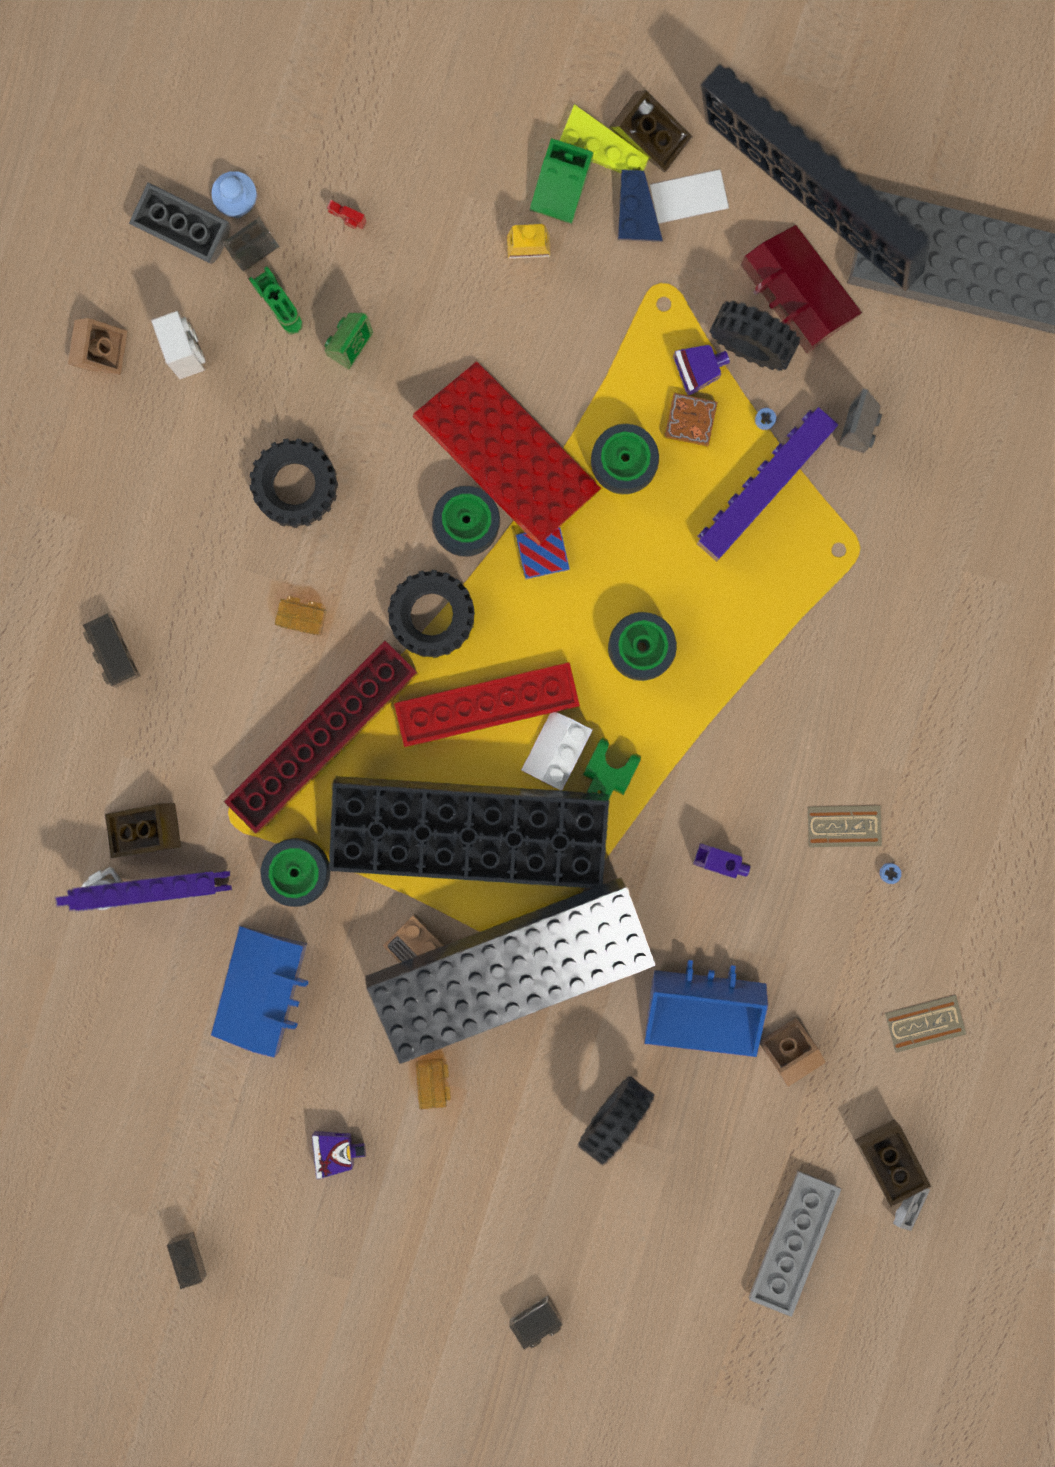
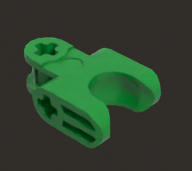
(277, 301)
(605, 777)

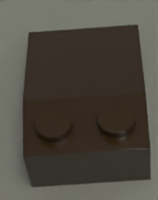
(651, 130)
(143, 830)
(892, 1162)

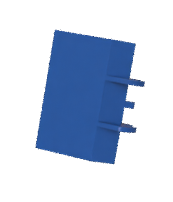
(259, 991)
(706, 1012)

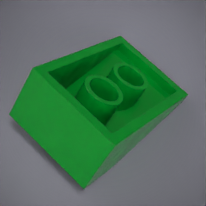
(349, 339)

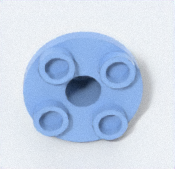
(234, 194)

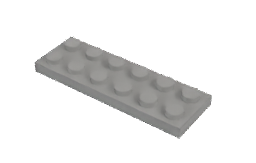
(794, 1243)

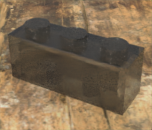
(110, 651)

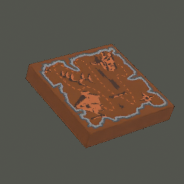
(691, 419)

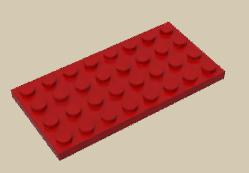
(507, 452)

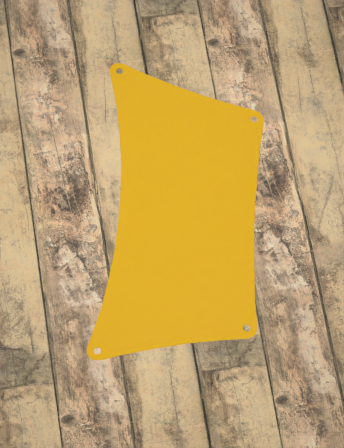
(622, 560)

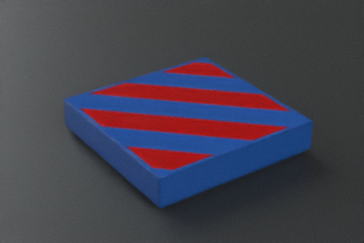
(542, 559)

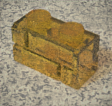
(301, 616)
(432, 1084)

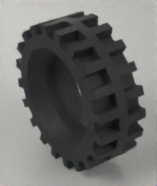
(754, 335)
(272, 462)
(424, 584)
(616, 1120)

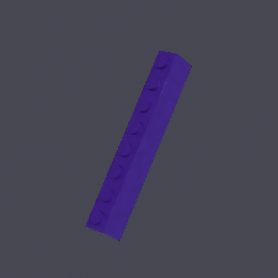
(767, 483)

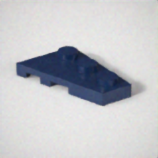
(636, 209)

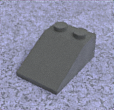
(860, 423)

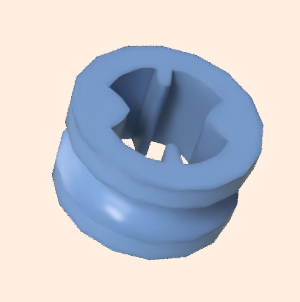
(772, 419)
(895, 868)

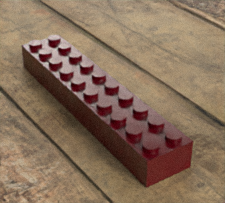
(321, 737)

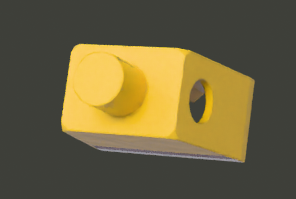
(528, 241)

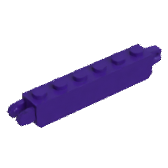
(142, 891)

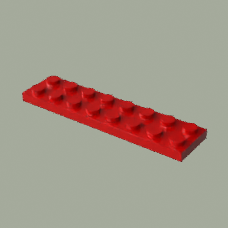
(486, 704)

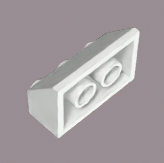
(556, 750)

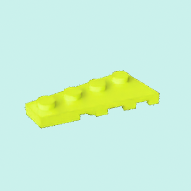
(608, 147)

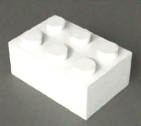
(179, 345)

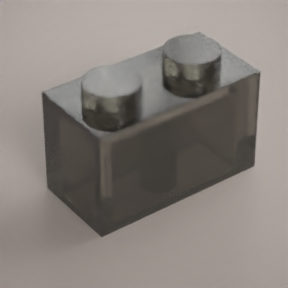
(251, 244)
(186, 1260)
(536, 1323)

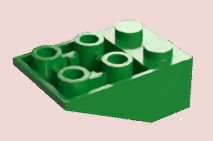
(561, 180)

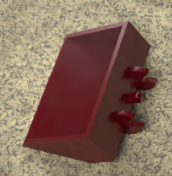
(800, 287)

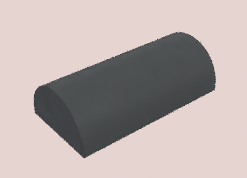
(180, 223)

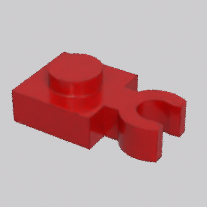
(350, 216)

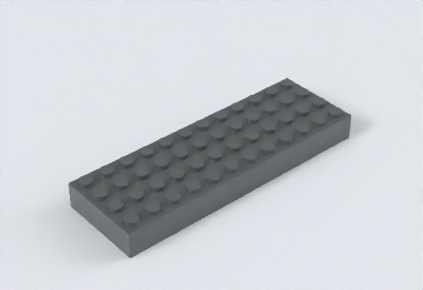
(974, 266)

